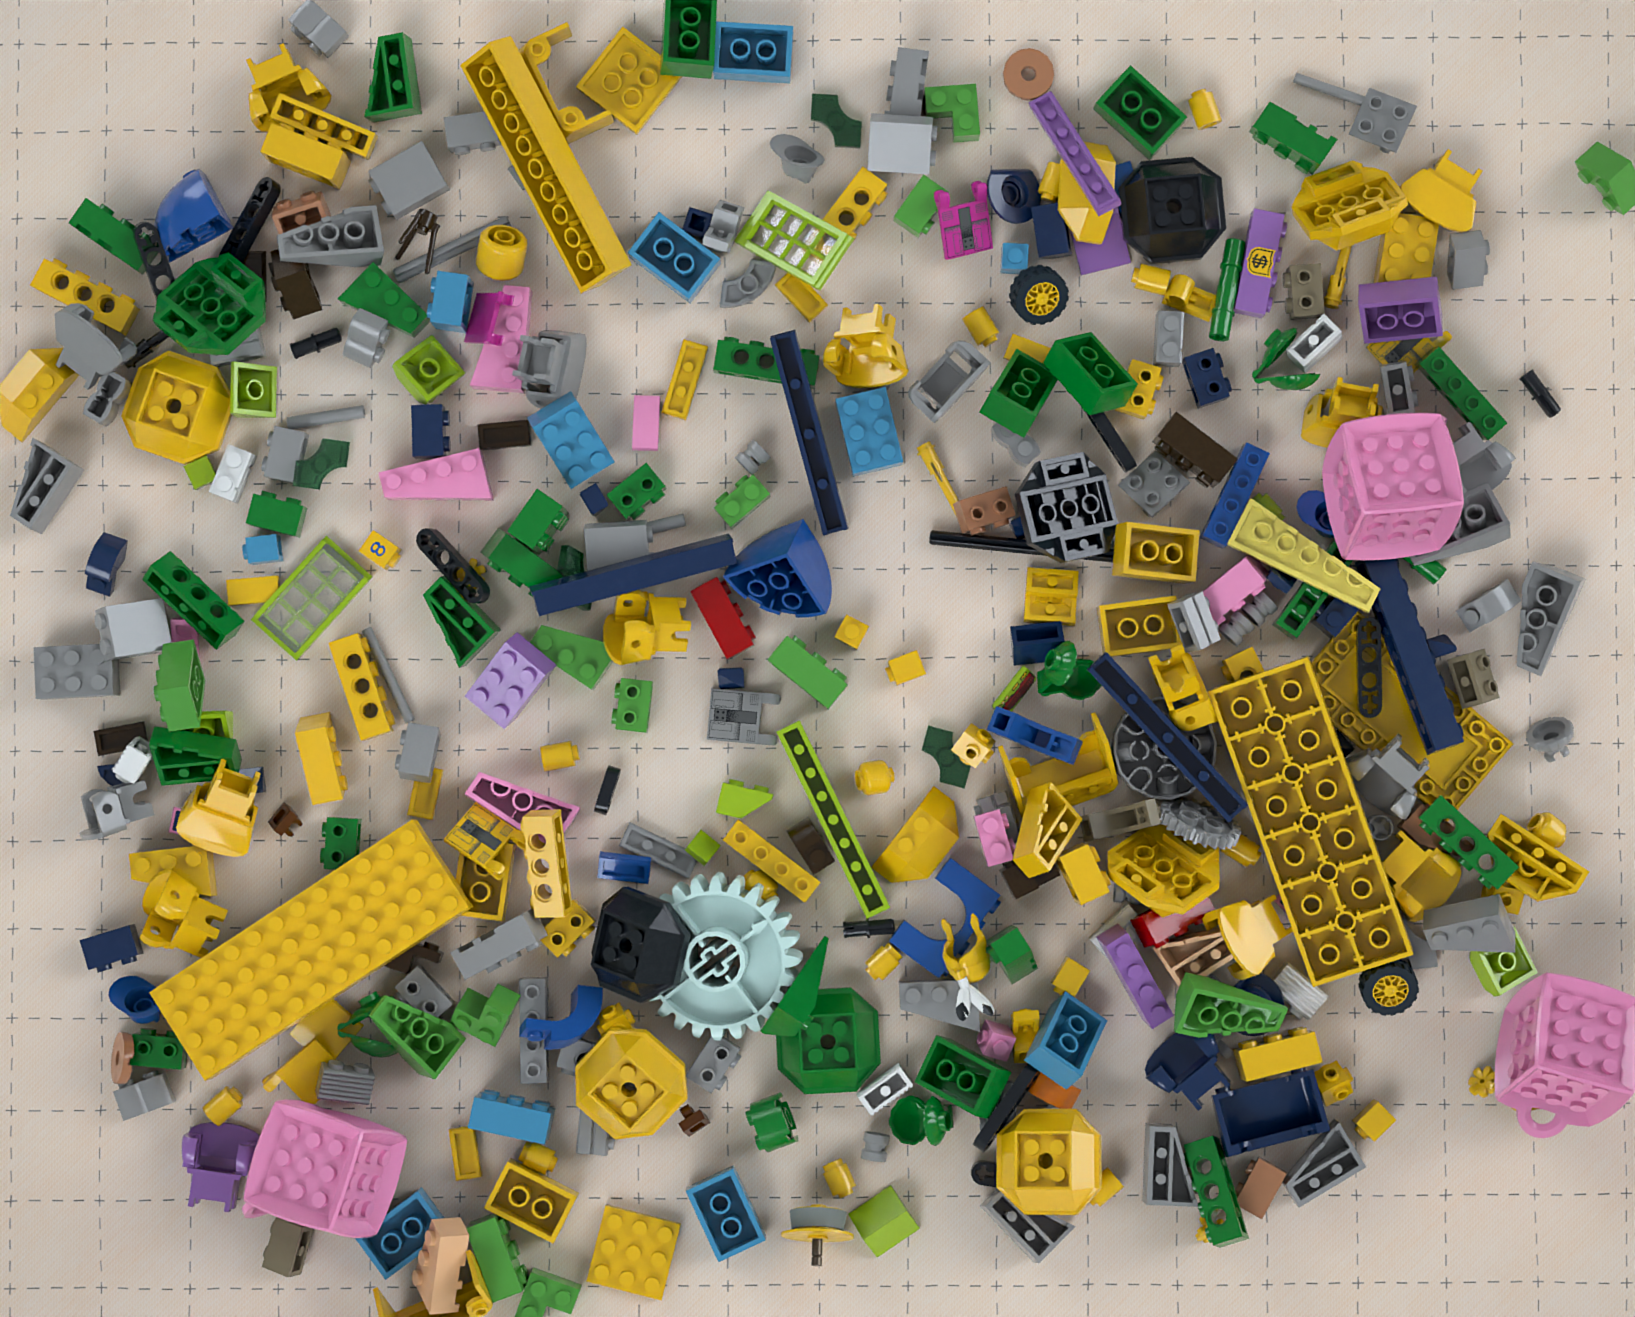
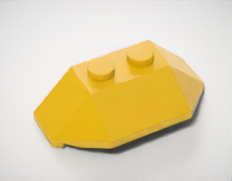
(1074, 205)
(33, 390)
(921, 840)
(1542, 869)

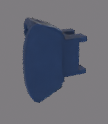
(1186, 1066)

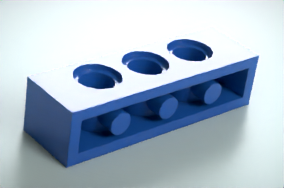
(1234, 495)

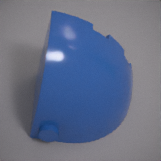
(190, 216)
(784, 572)

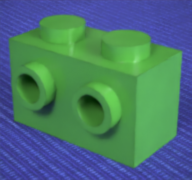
(919, 208)
(742, 501)
(633, 705)

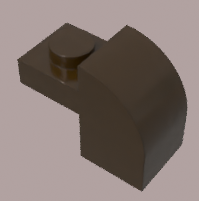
(810, 845)
(427, 951)

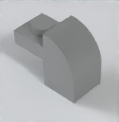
(723, 227)
(1489, 605)

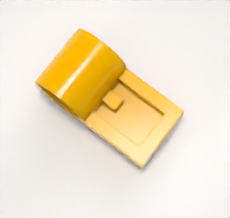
(1189, 299)

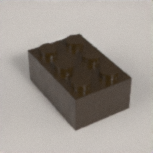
(1194, 451)

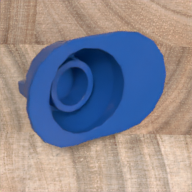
(1313, 511)
(133, 998)

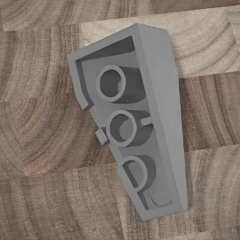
(339, 240)
(1478, 528)
(1546, 606)

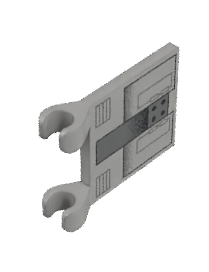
(737, 716)

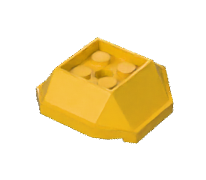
(1348, 204)
(203, 413)
(1164, 870)
(633, 1058)
(1075, 1167)

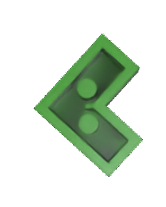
(959, 104)
(1611, 176)
(485, 1016)
(547, 1290)

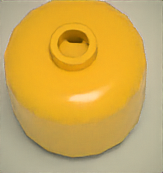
(501, 252)

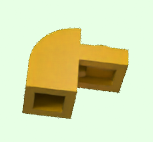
(1024, 1027)

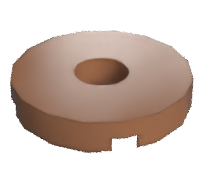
(1030, 59)
(122, 1052)

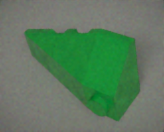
(800, 999)

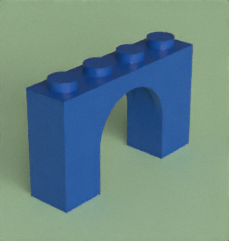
(977, 899)

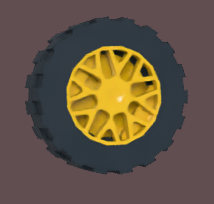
(1038, 294)
(1389, 987)

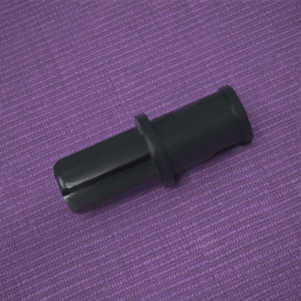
(316, 343)
(1540, 393)
(868, 928)

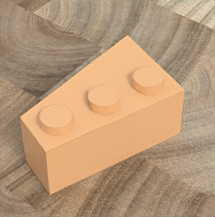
(1194, 953)
(440, 1264)

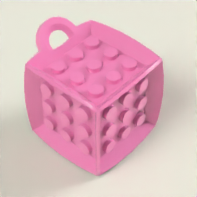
(1392, 486)
(1567, 1052)
(324, 1169)

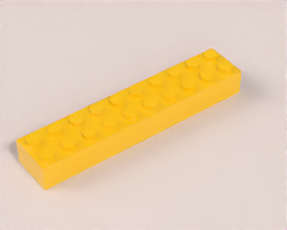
(545, 164)

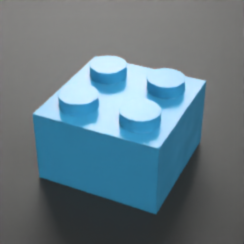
(450, 301)

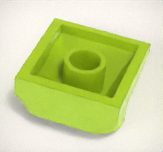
(427, 370)
(1503, 970)

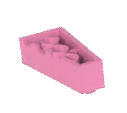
(498, 362)
(441, 479)
(513, 802)

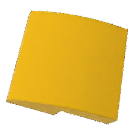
(1051, 596)
(323, 1026)

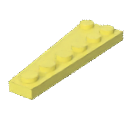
(1284, 548)

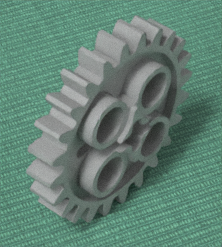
(1199, 823)

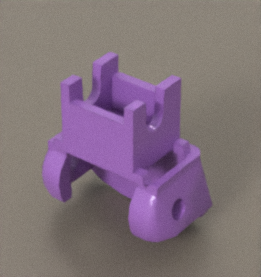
(217, 1161)

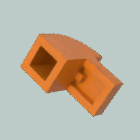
(1053, 1093)

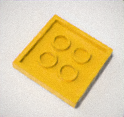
(628, 81)
(633, 1252)

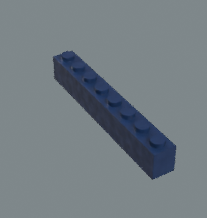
(1411, 656)

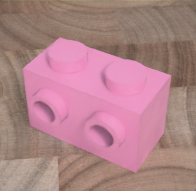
(993, 837)

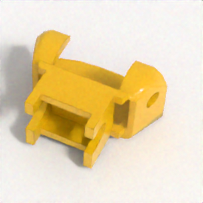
(283, 77)
(1443, 194)
(873, 354)
(1346, 404)
(1178, 680)

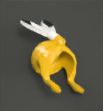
(968, 970)

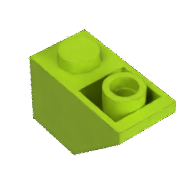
(741, 801)

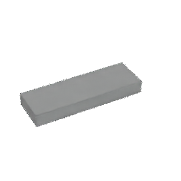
(659, 849)

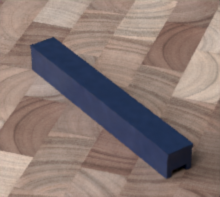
(809, 432)
(633, 574)
(1167, 737)

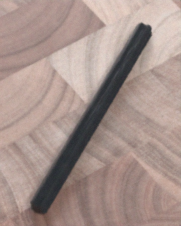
(996, 544)

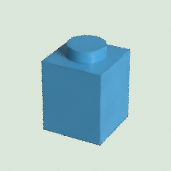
(1014, 258)
(263, 549)

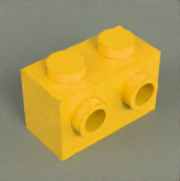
(1148, 381)
(566, 930)

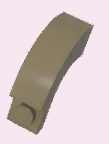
(1120, 820)

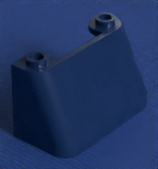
(1269, 1112)

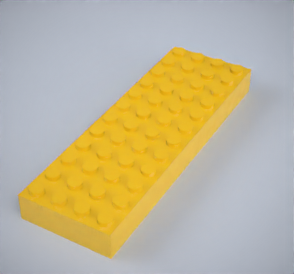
(1310, 821)
(310, 949)

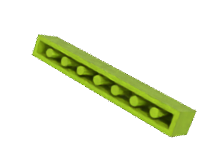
(833, 819)

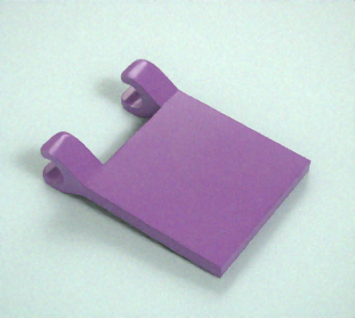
(1109, 254)

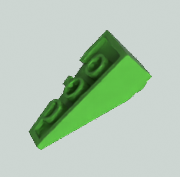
(1215, 1007)
(417, 1035)

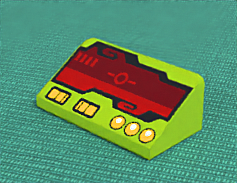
(1015, 689)

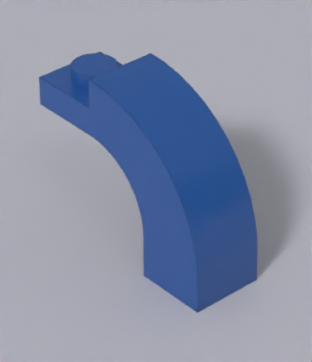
(1034, 735)
(585, 1008)

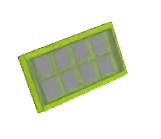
(794, 240)
(311, 598)

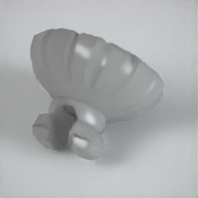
(1550, 736)

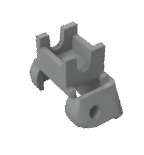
(86, 347)
(551, 360)
(947, 381)
(1481, 461)
(1387, 777)
(113, 809)

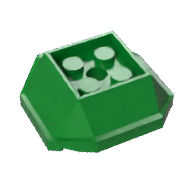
(212, 306)
(845, 1064)

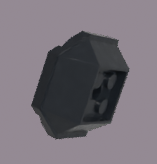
(1167, 235)
(1086, 497)
(657, 947)

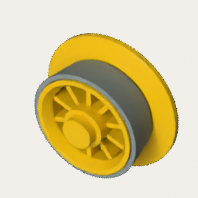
(817, 1225)

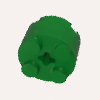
(772, 1123)

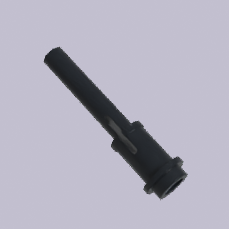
(146, 347)

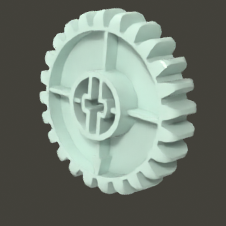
(764, 951)

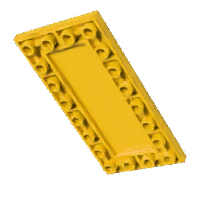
(1451, 771)

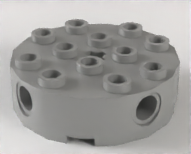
(1145, 767)

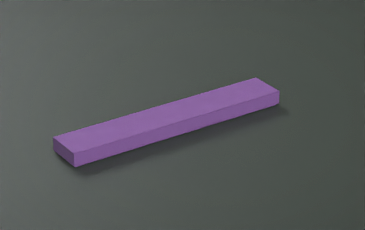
(1075, 153)

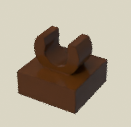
(283, 819)
(693, 1120)

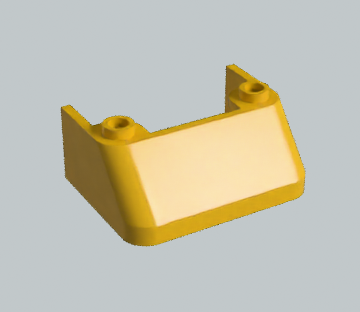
(569, 119)
(1085, 780)
(473, 1298)

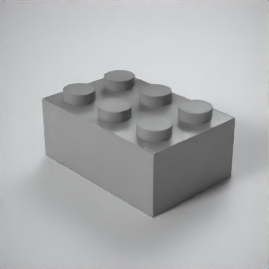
(74, 672)

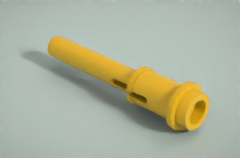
(1337, 281)
(934, 466)

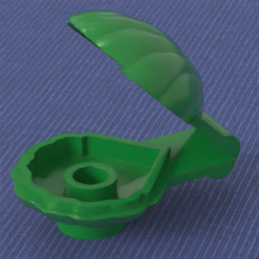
(1277, 344)
(1066, 674)
(365, 1045)
(914, 1120)

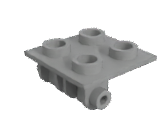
(1382, 120)
(1154, 484)

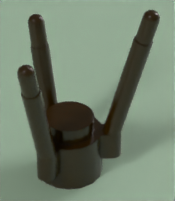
(422, 223)

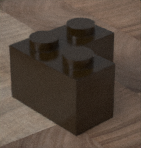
(296, 286)
(1019, 883)

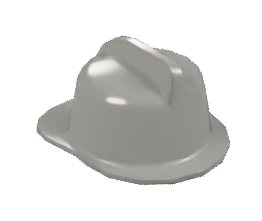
(797, 157)

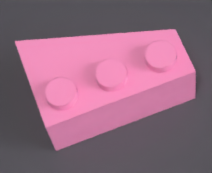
(1234, 586)

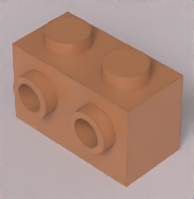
(299, 212)
(984, 510)
(1259, 1186)

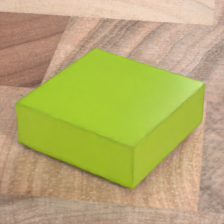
(200, 472)
(702, 847)

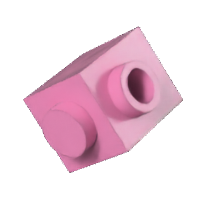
(995, 1040)

